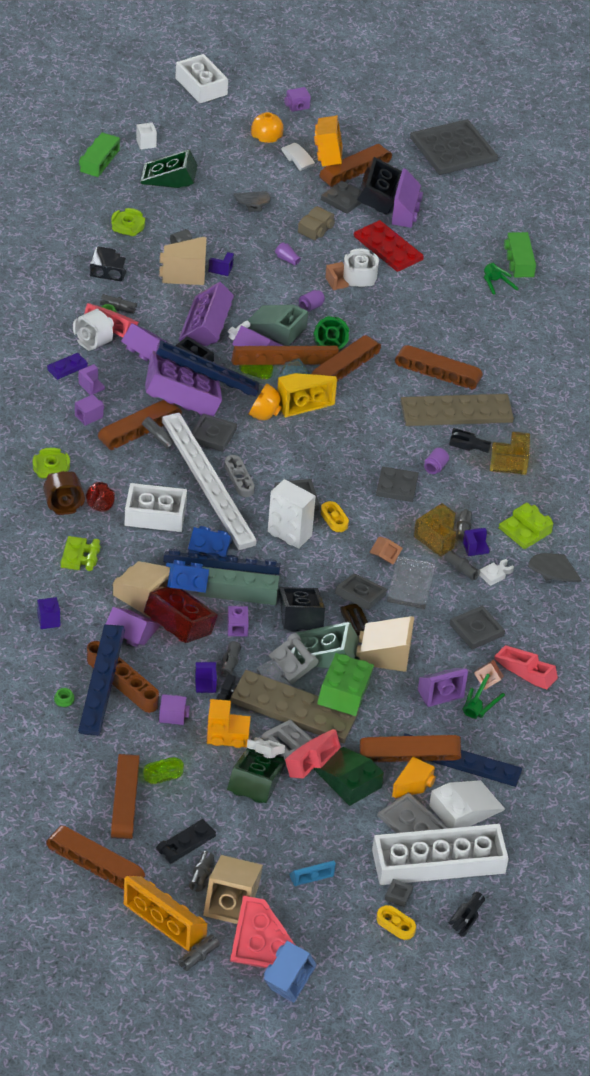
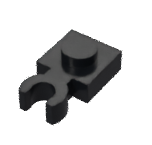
(227, 688)

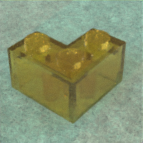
(512, 456)
(436, 529)

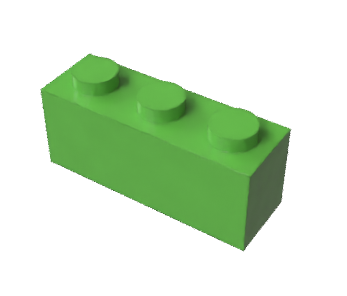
(99, 154)
(520, 254)

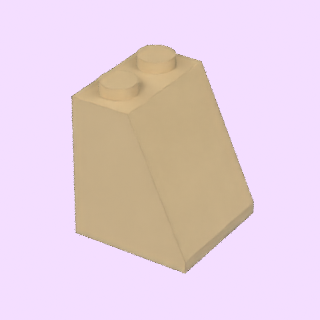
(184, 262)
(138, 582)
(386, 643)
(227, 886)

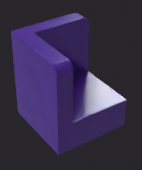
(221, 267)
(475, 542)
(205, 677)

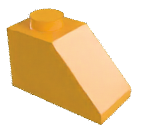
(414, 778)

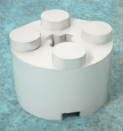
(360, 268)
(93, 329)

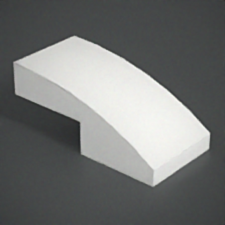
(298, 155)

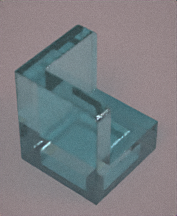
(292, 367)

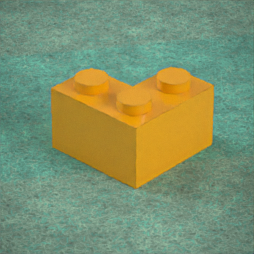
(226, 728)

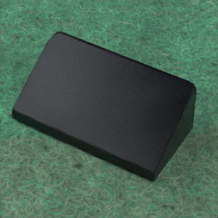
(194, 347)

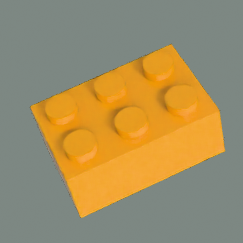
(328, 141)

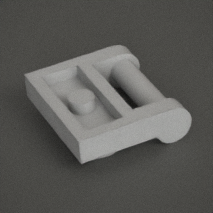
(289, 663)
(289, 734)

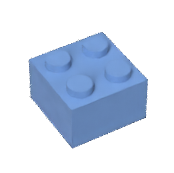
(289, 971)

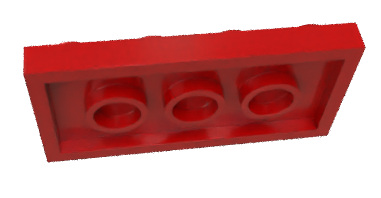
(388, 245)

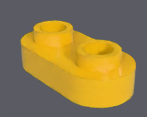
(336, 518)
(396, 923)

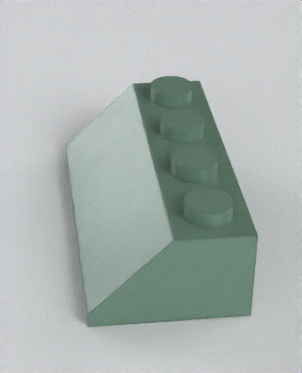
(242, 586)

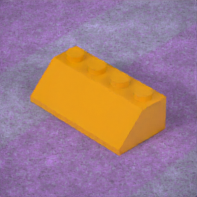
(163, 912)

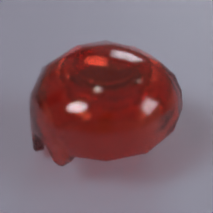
(100, 494)

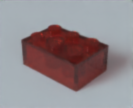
(180, 614)

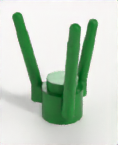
(494, 272)
(474, 706)

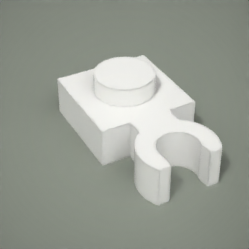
(494, 573)
(267, 748)

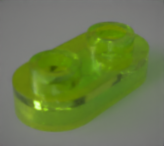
(258, 371)
(162, 770)

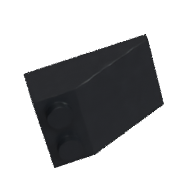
(301, 608)

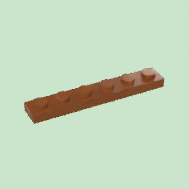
(281, 354)

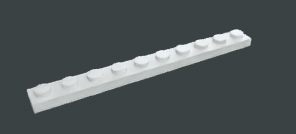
(209, 481)

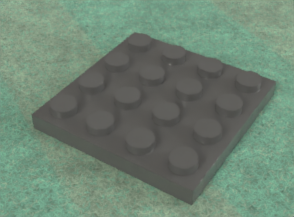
(453, 146)

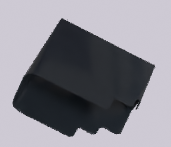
(107, 257)

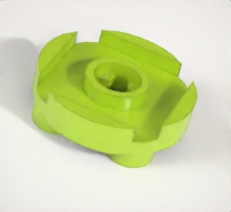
(121, 225)
(41, 464)

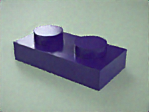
(67, 366)

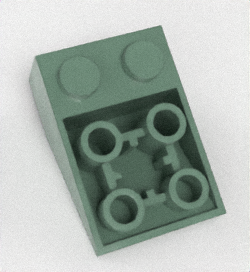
(279, 322)

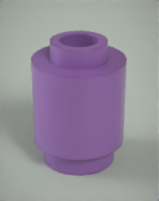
(311, 300)
(436, 461)

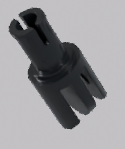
(467, 441)
(466, 914)

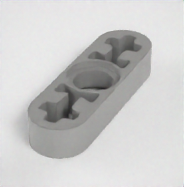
(239, 470)

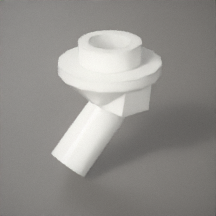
(233, 331)

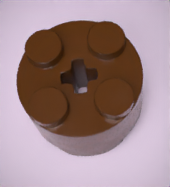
(63, 492)

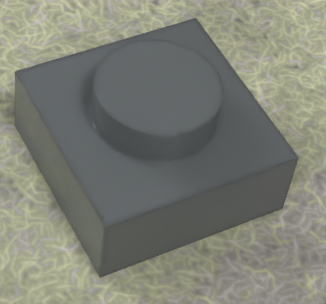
(398, 892)

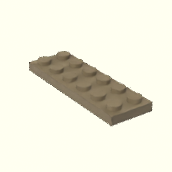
(456, 409)
(290, 703)

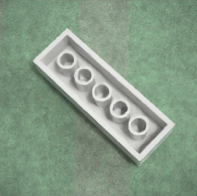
(440, 854)

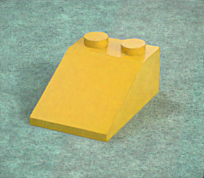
(305, 392)

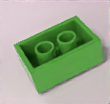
(345, 684)

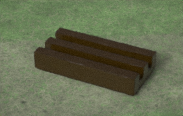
(343, 609)

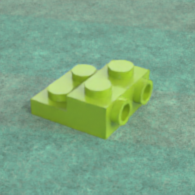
(527, 525)

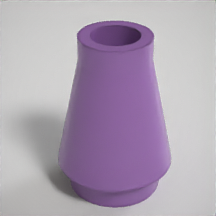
(287, 254)

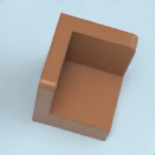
(334, 276)
(386, 550)
(492, 669)

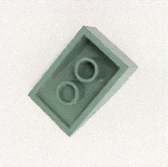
(328, 641)

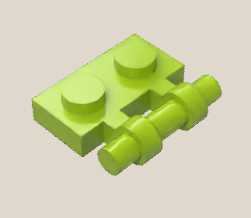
(74, 552)

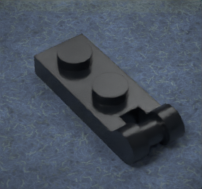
(186, 841)

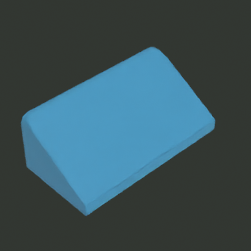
(313, 873)

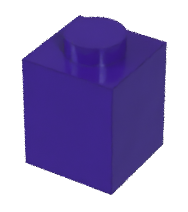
(48, 613)

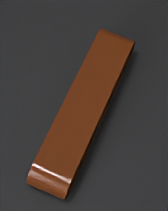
(354, 165)
(349, 358)
(439, 367)
(131, 426)
(129, 682)
(405, 747)
(125, 796)
(92, 856)

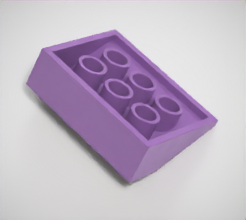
(182, 386)

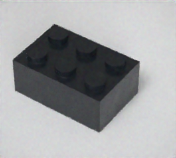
(379, 186)

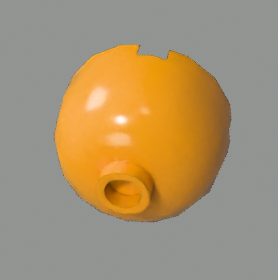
(267, 127)
(266, 404)

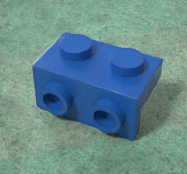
(210, 542)
(187, 577)

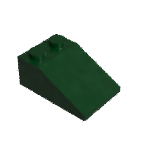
(170, 171)
(255, 775)
(351, 775)

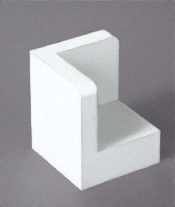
(146, 135)

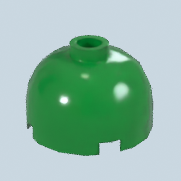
(331, 332)

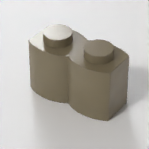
(316, 223)

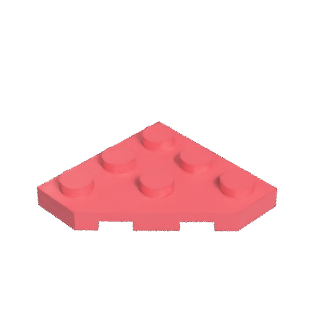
(257, 934)

